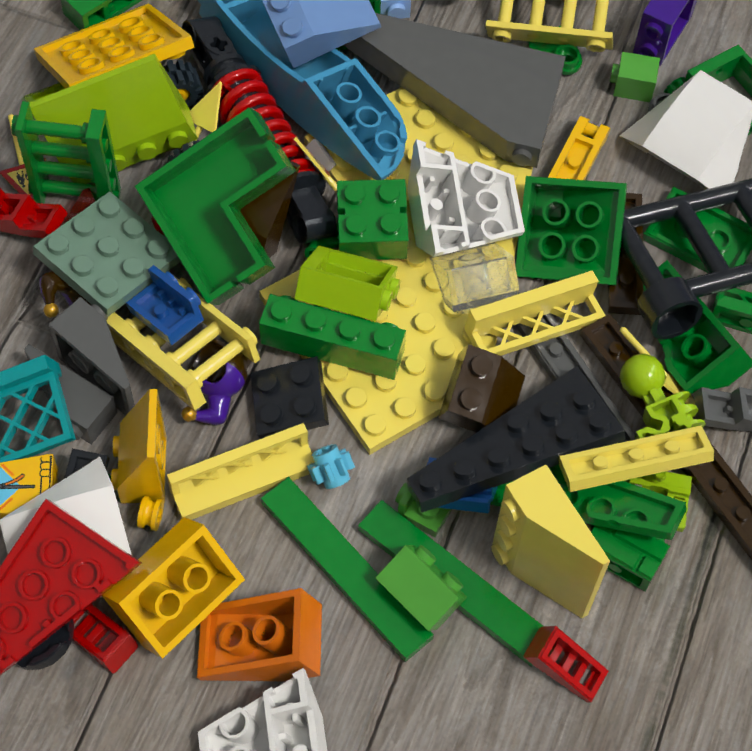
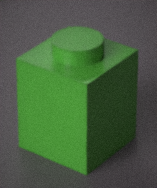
(635, 76)

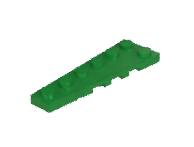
(621, 507)

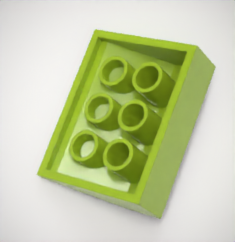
(141, 109)

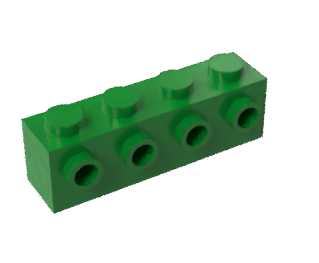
(332, 336)

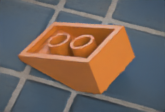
(261, 638)

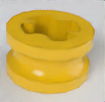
(150, 513)

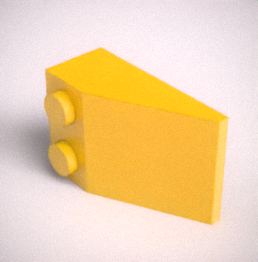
(141, 452)

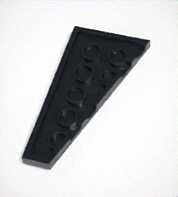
(551, 423)

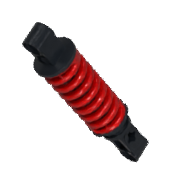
(243, 89)

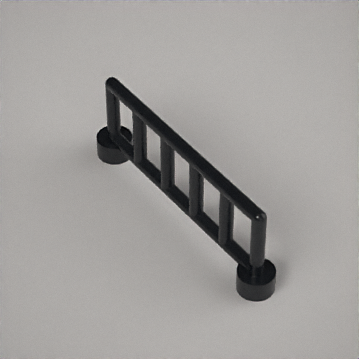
(672, 303)

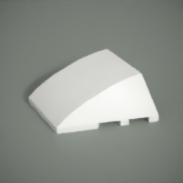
(697, 130)
(460, 202)
(84, 495)
(277, 721)

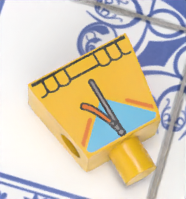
(24, 480)

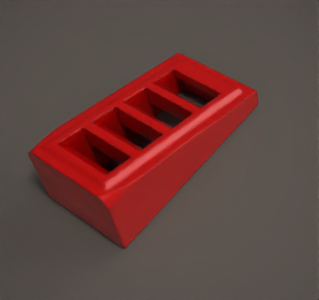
(113, 649)
(544, 652)

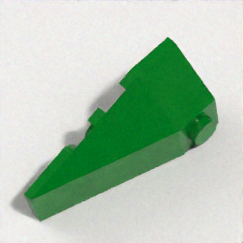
(705, 353)

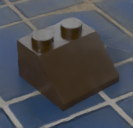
(480, 389)

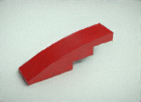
(27, 218)

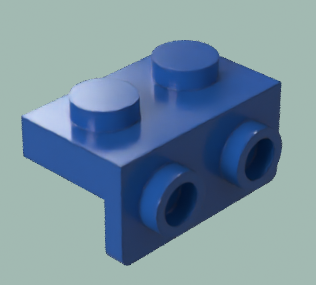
(167, 306)

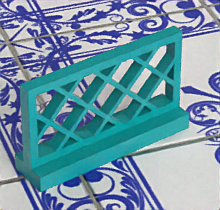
(28, 378)

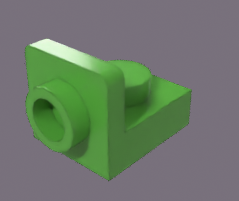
(428, 521)

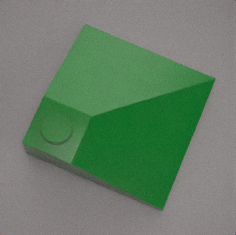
(571, 229)

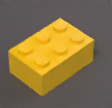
(174, 587)

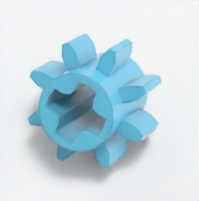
(331, 466)

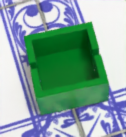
(373, 218)

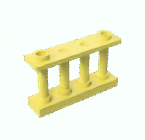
(594, 40)
(168, 366)

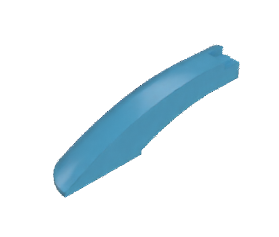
(325, 96)

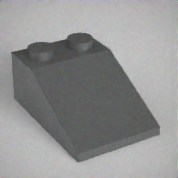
(90, 351)

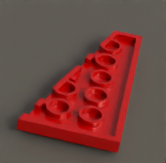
(52, 577)

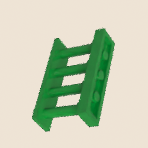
(98, 153)

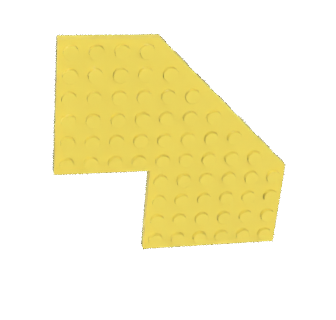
(385, 408)

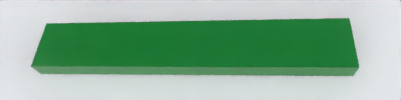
(346, 568)
(483, 603)

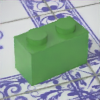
(422, 586)

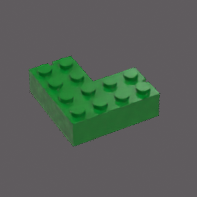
(201, 199)

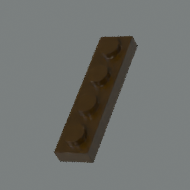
(629, 287)

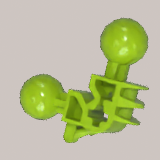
(643, 378)

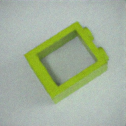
(347, 283)

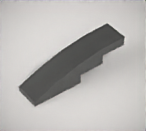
(725, 409)

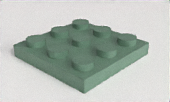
(106, 253)

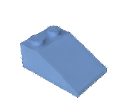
(319, 26)

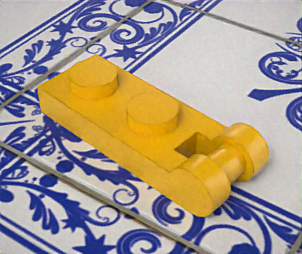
(580, 151)

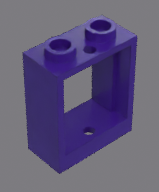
(662, 26)

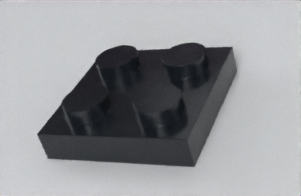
(289, 397)

